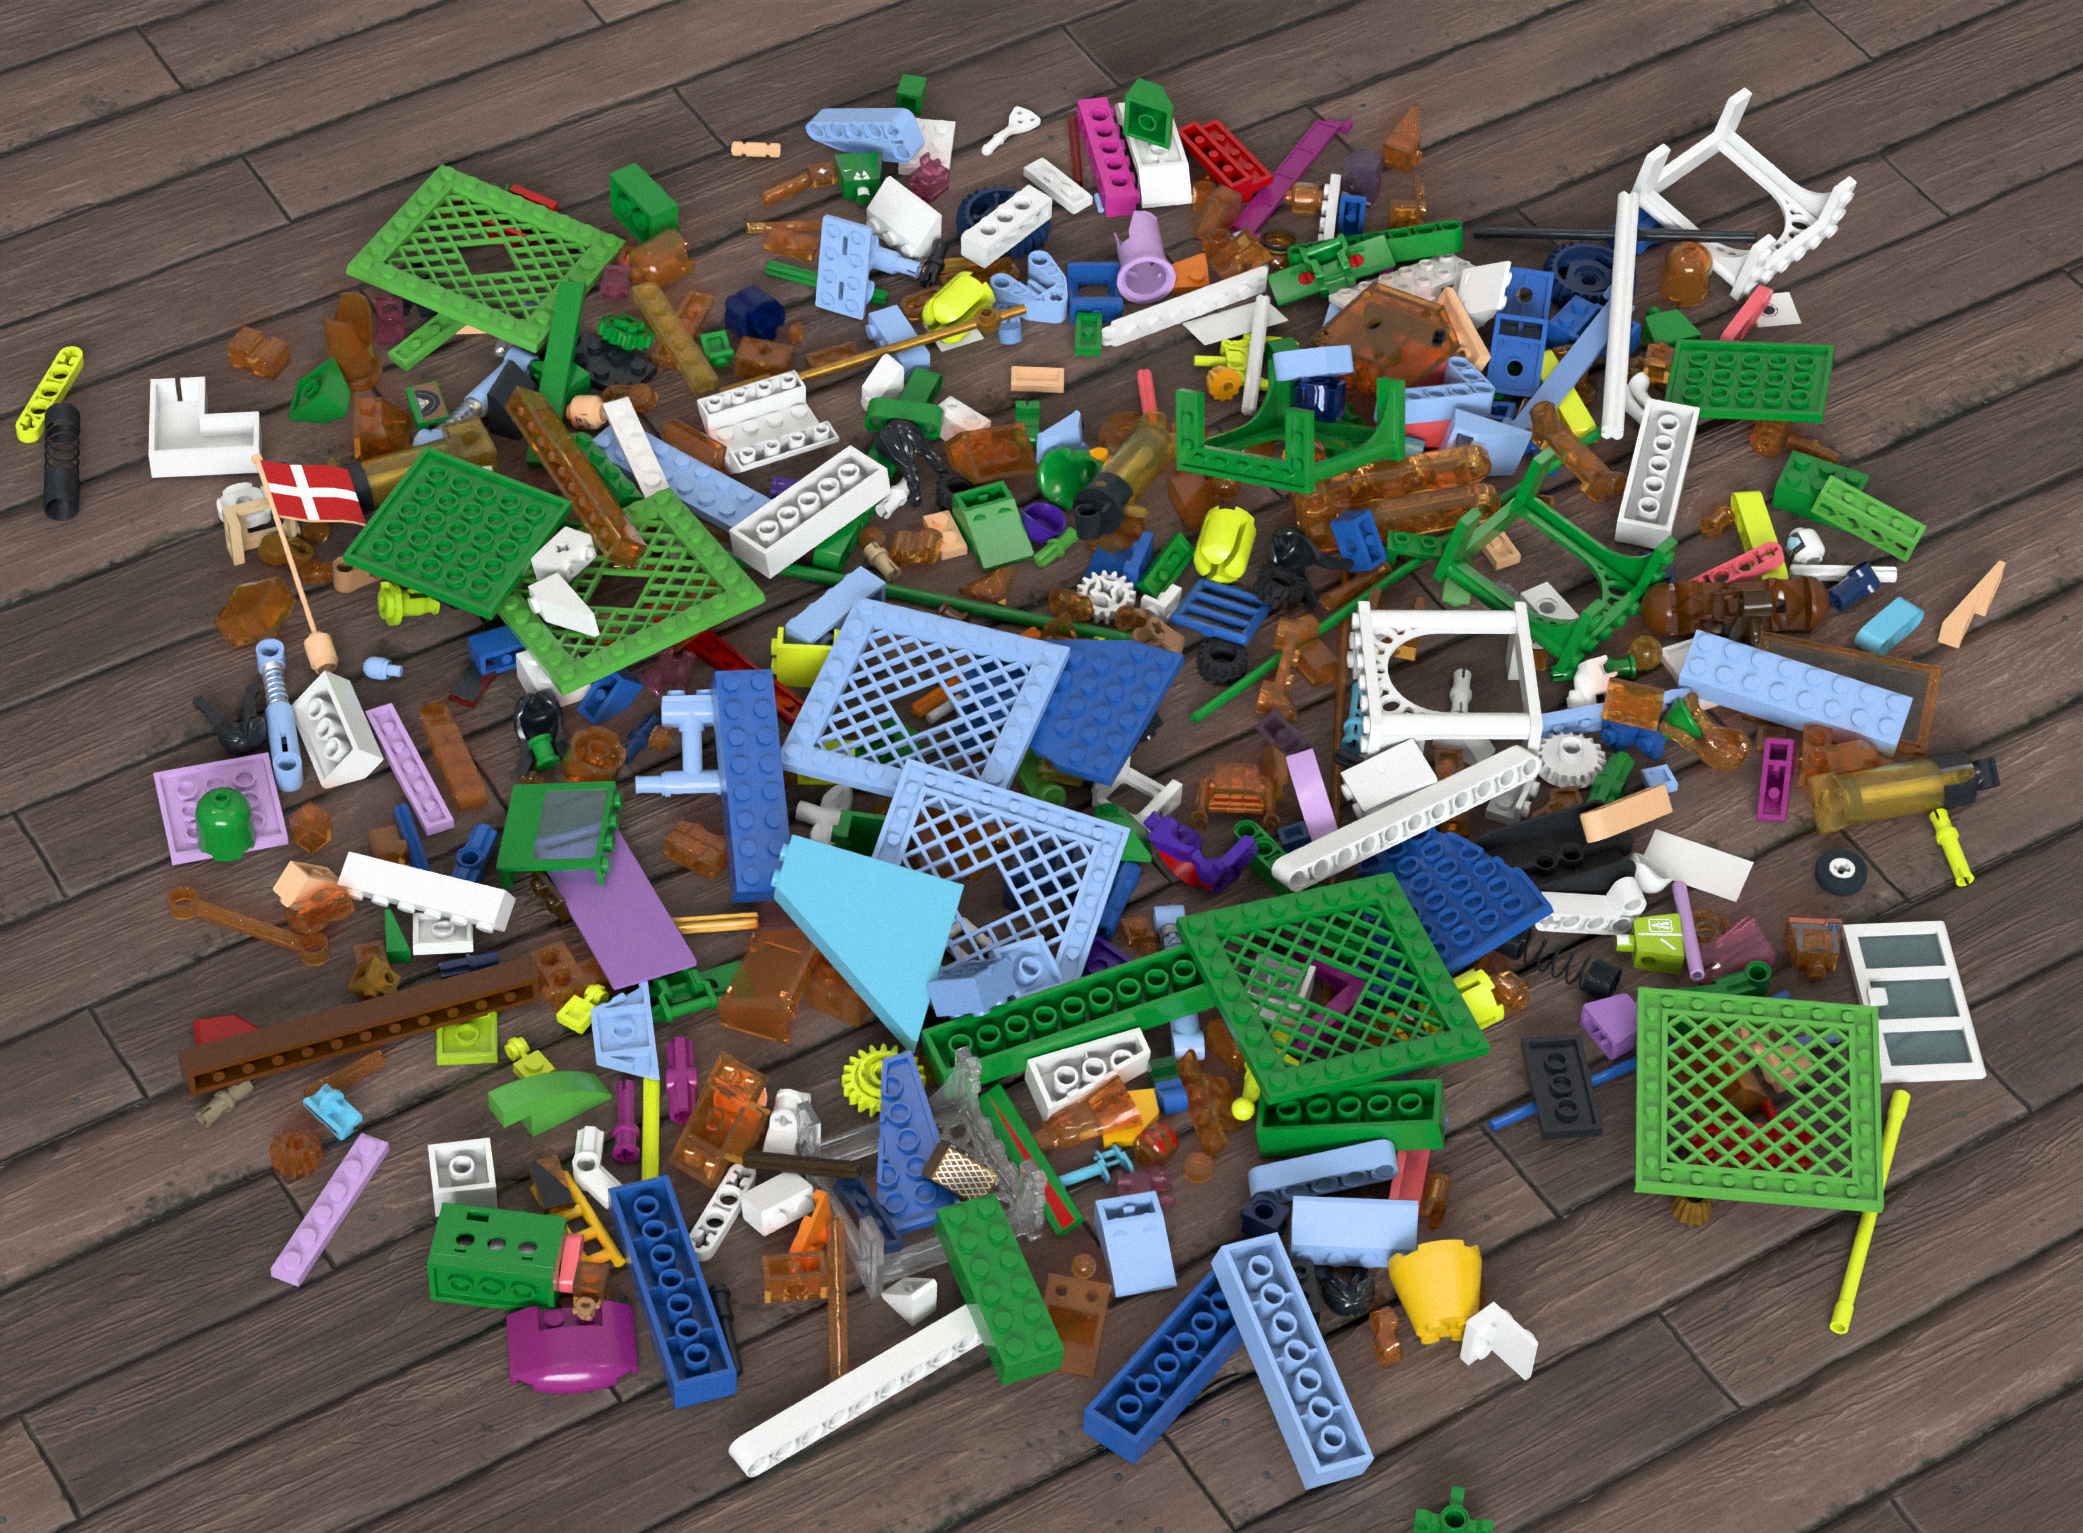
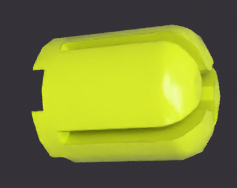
(956, 304)
(1224, 544)
(1477, 993)

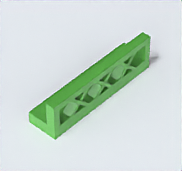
(1869, 515)

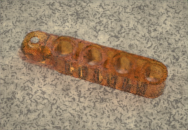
(452, 757)

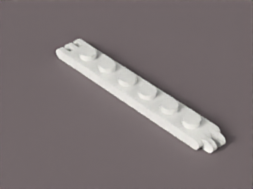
(1185, 307)

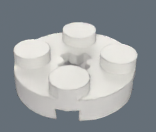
(243, 493)

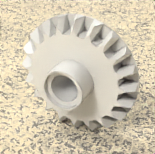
(1570, 760)

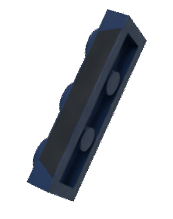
(860, 1203)

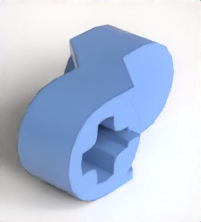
(1010, 329)

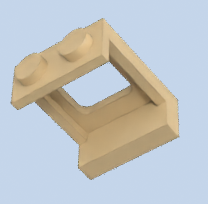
(236, 529)

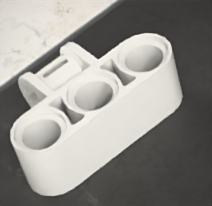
(783, 1122)

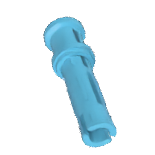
(1349, 724)

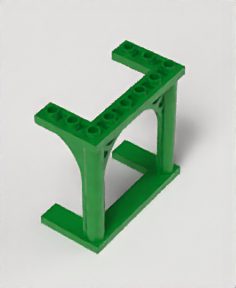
(1278, 420)
(1563, 638)

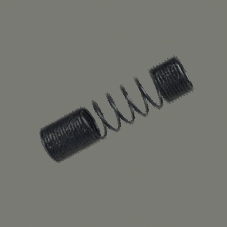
(61, 483)
(1600, 979)

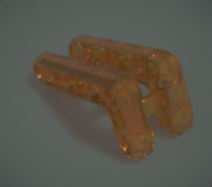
(1407, 495)

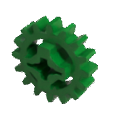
(626, 331)

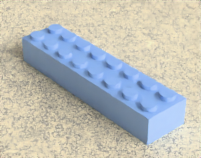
(1793, 692)
(1292, 1361)

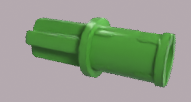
(1056, 547)

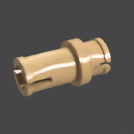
(879, 559)

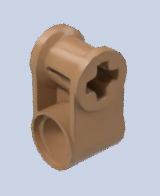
(349, 578)
(1159, 636)

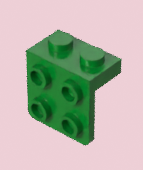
(857, 831)

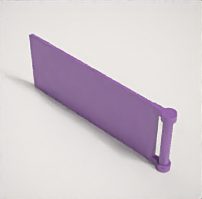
(623, 920)

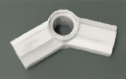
(587, 1166)

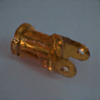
(1434, 1200)

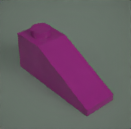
(1776, 779)

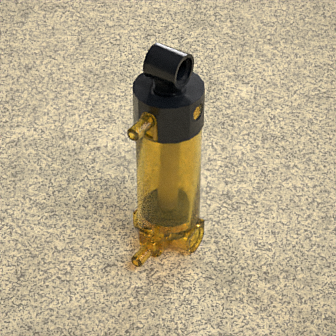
(1124, 478)
(1898, 789)

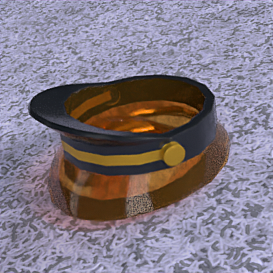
(1277, 242)

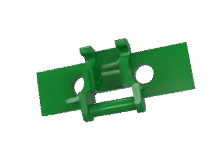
(689, 991)

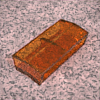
(694, 443)

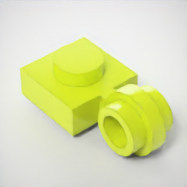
(577, 1012)
(528, 1064)

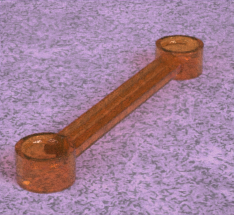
(248, 925)

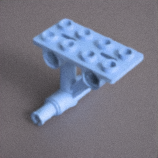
(845, 261)
(691, 716)

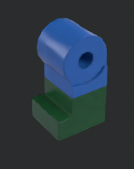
(1168, 1088)

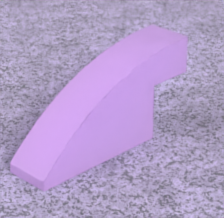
(1311, 794)

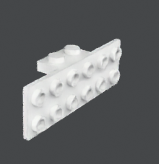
(1420, 279)

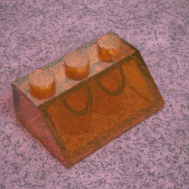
(992, 453)
(1743, 1093)

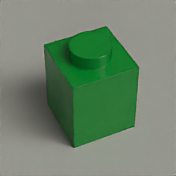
(912, 93)

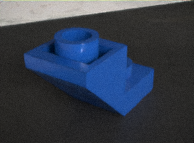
(1623, 736)

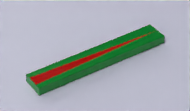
(1022, 1146)

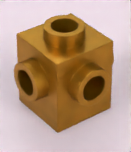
(373, 979)

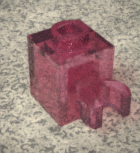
(929, 179)

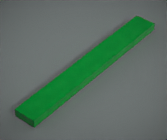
(560, 351)

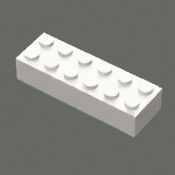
(1657, 473)
(809, 511)

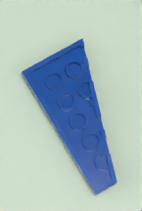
(904, 1147)

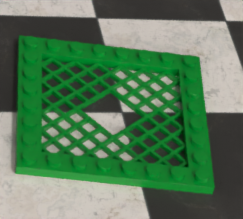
(1284, 1081)

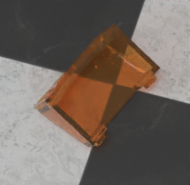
(770, 982)

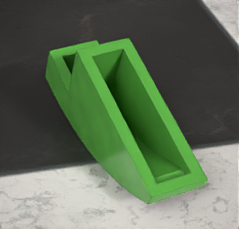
(547, 1099)

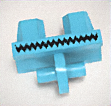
(333, 1111)

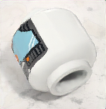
(1804, 547)

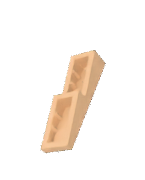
(1977, 602)

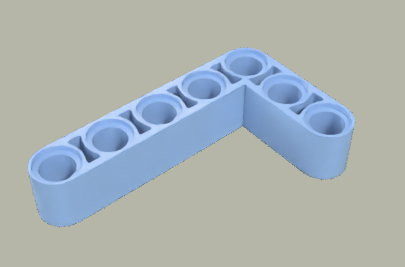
(1462, 389)

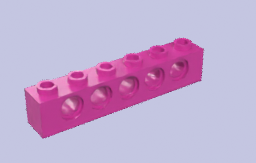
(1107, 157)

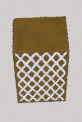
(958, 1173)

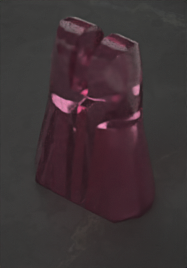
(1735, 949)

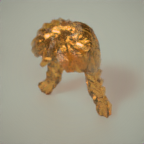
(1724, 746)

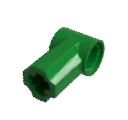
(1748, 982)

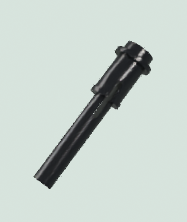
(720, 1297)

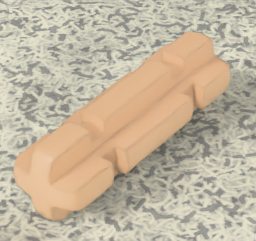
(756, 149)

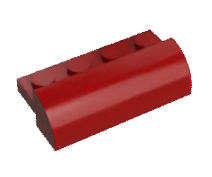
(1224, 157)

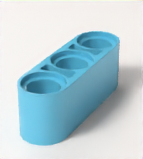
(1889, 627)

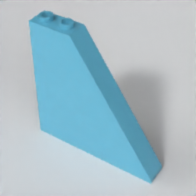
(873, 924)

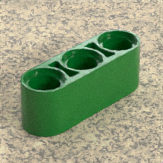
(924, 415)

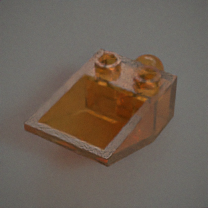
(1077, 1319)

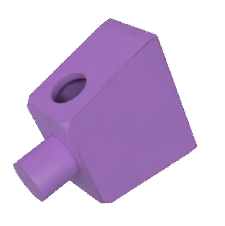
(1611, 1024)

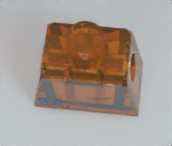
(1813, 944)

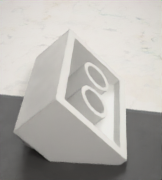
(904, 220)

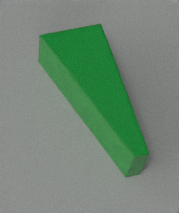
(396, 945)

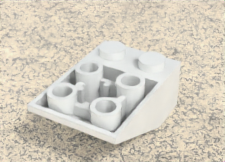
(1483, 290)

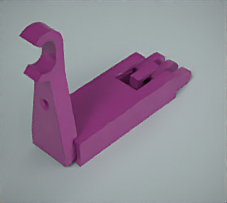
(1348, 989)

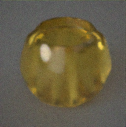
(1646, 652)

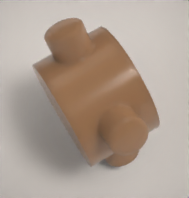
(585, 1308)

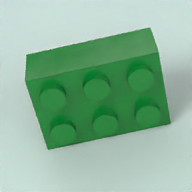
(641, 203)
(1803, 481)

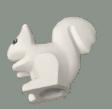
(1589, 682)

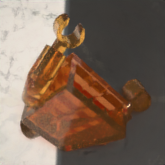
(1236, 789)

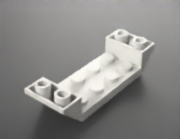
(1160, 171)

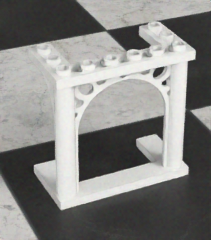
(1752, 267)
(1390, 728)

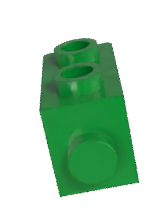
(1411, 545)

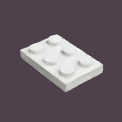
(938, 142)

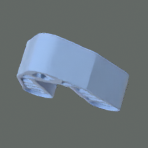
(1043, 295)
(1313, 362)

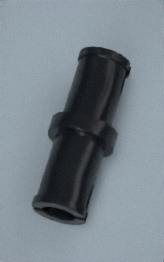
(934, 263)

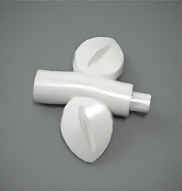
(827, 814)

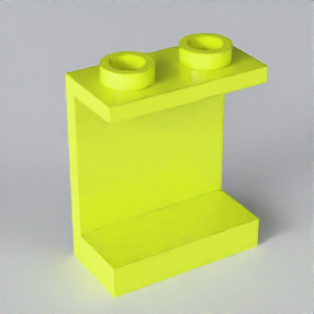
(797, 663)

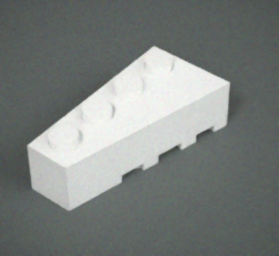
(1076, 1071)

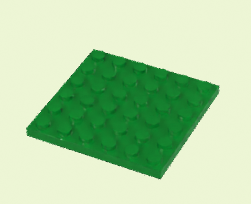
(457, 532)

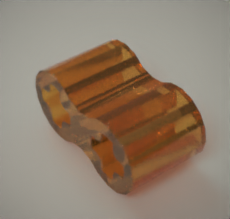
(916, 547)

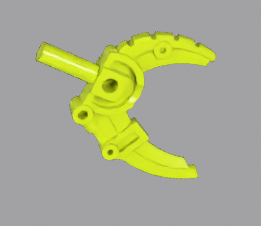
(1234, 356)

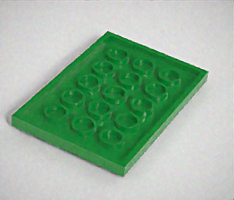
(1752, 379)

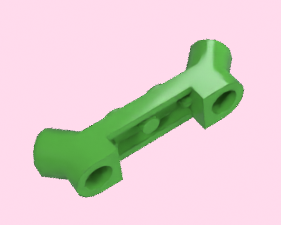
(1037, 787)

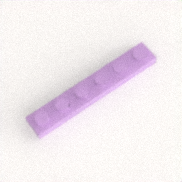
(409, 769)
(329, 1209)

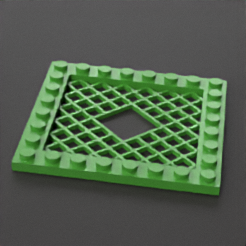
(446, 184)
(663, 510)
(1657, 1176)

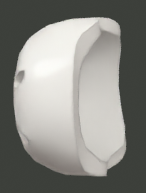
(1648, 875)

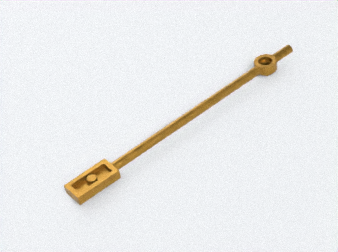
(985, 320)

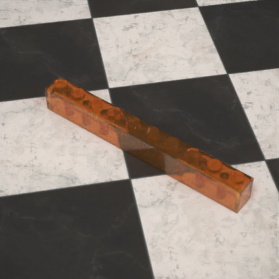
(575, 477)

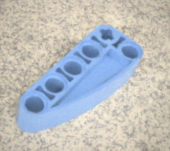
(868, 130)

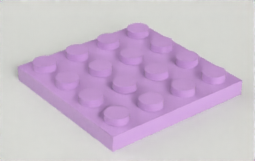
(183, 787)

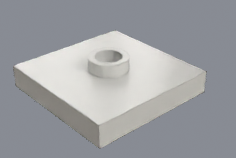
(440, 936)

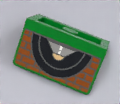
(426, 405)

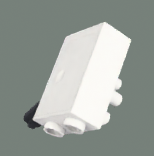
(1383, 778)

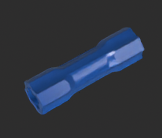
(1123, 886)

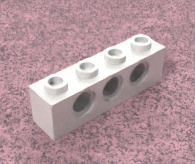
(1006, 226)

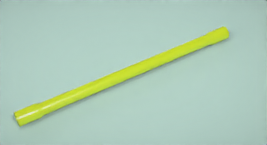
(1844, 1307)

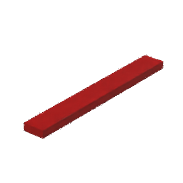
(725, 658)

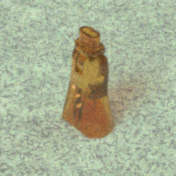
(1100, 1113)

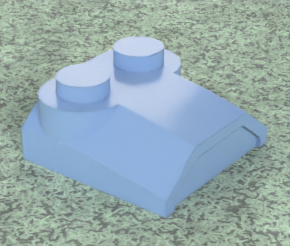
(1062, 434)
(1030, 965)

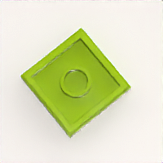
(469, 1042)

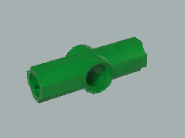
(1612, 781)

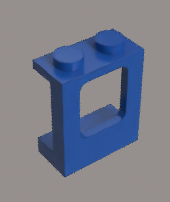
(1094, 274)

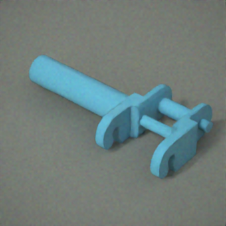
(1099, 1167)

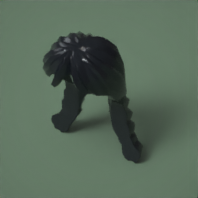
(899, 444)
(1296, 551)
(537, 715)
(232, 736)
(1346, 1298)

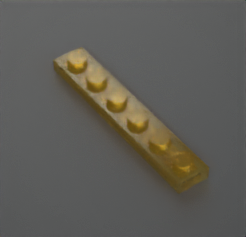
(675, 337)

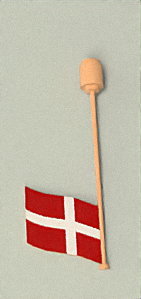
(310, 495)

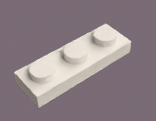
(1057, 185)

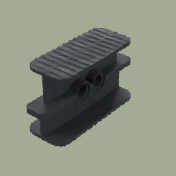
(1557, 854)

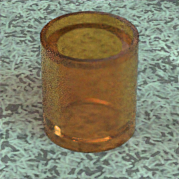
(1124, 615)

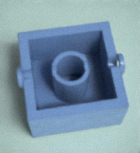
(972, 987)

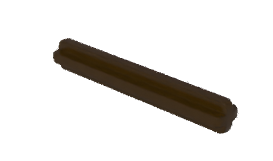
(802, 1164)

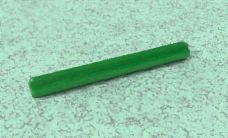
(810, 278)

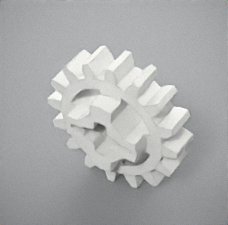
(1107, 594)

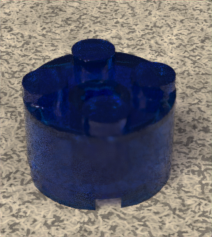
(753, 314)
(1321, 395)

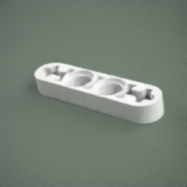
(721, 1211)

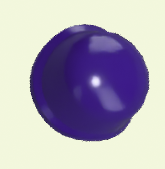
(1043, 521)

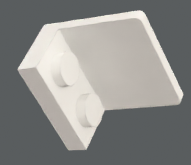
(1499, 1332)

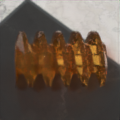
(1769, 437)

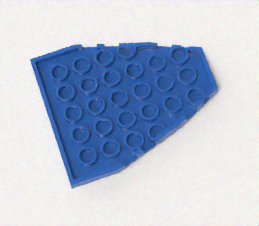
(1097, 704)
(1460, 897)

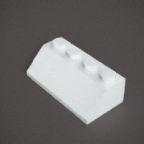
(336, 731)

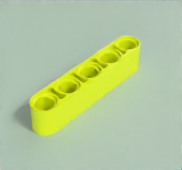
(1572, 409)
(1755, 527)

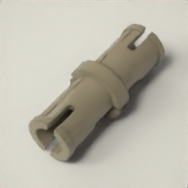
(223, 1102)

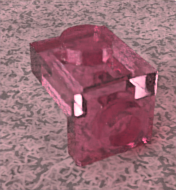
(615, 282)

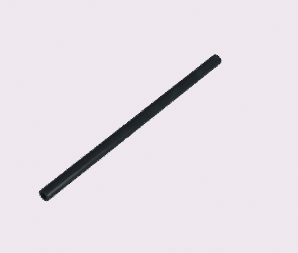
(1608, 234)

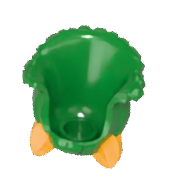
(1065, 473)

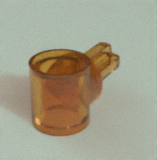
(1201, 191)

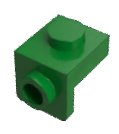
(716, 349)

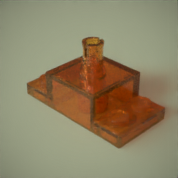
(723, 1121)

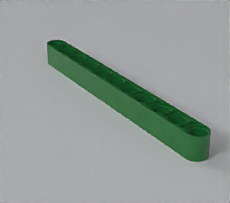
(835, 550)

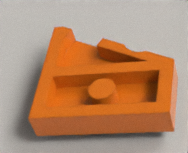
(1190, 274)
(813, 1229)

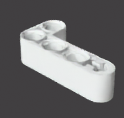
(1595, 913)

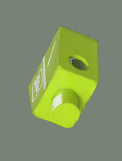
(1654, 943)

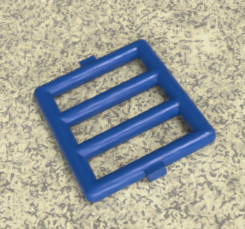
(1195, 594)

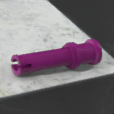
(626, 1131)

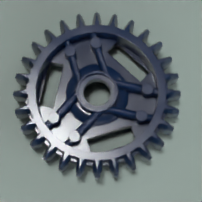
(986, 202)
(1584, 263)

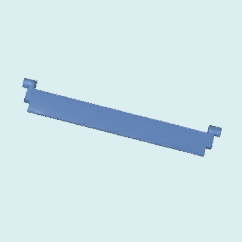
(1571, 366)

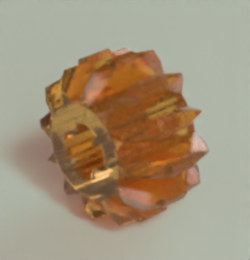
(296, 1152)

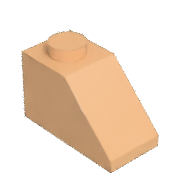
(302, 881)

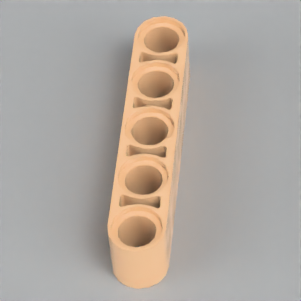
(1626, 813)

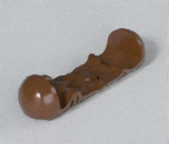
(1708, 606)

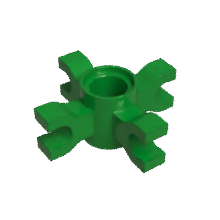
(1451, 1515)

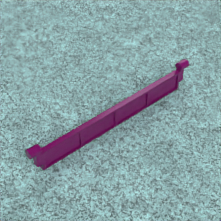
(1288, 173)

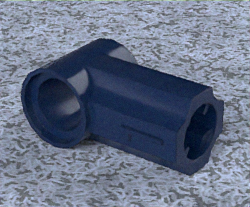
(1859, 583)

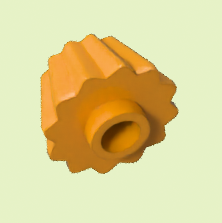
(1223, 382)

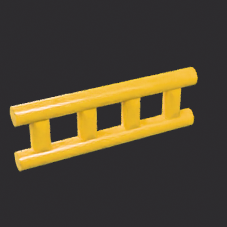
(595, 1230)

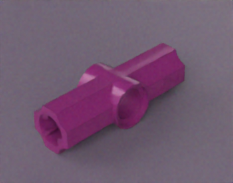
(681, 1079)

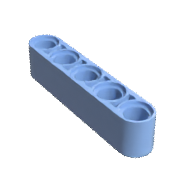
(1325, 1171)

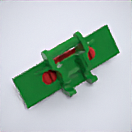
(1311, 278)

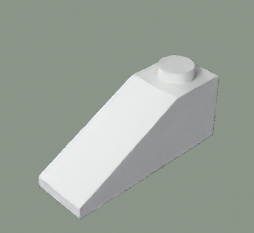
(561, 605)

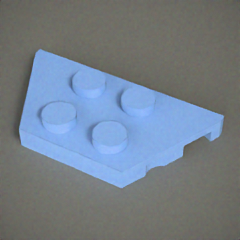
(626, 1034)

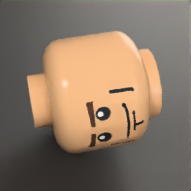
(586, 412)

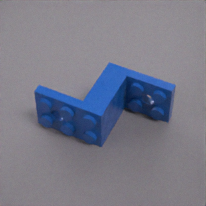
(1521, 333)

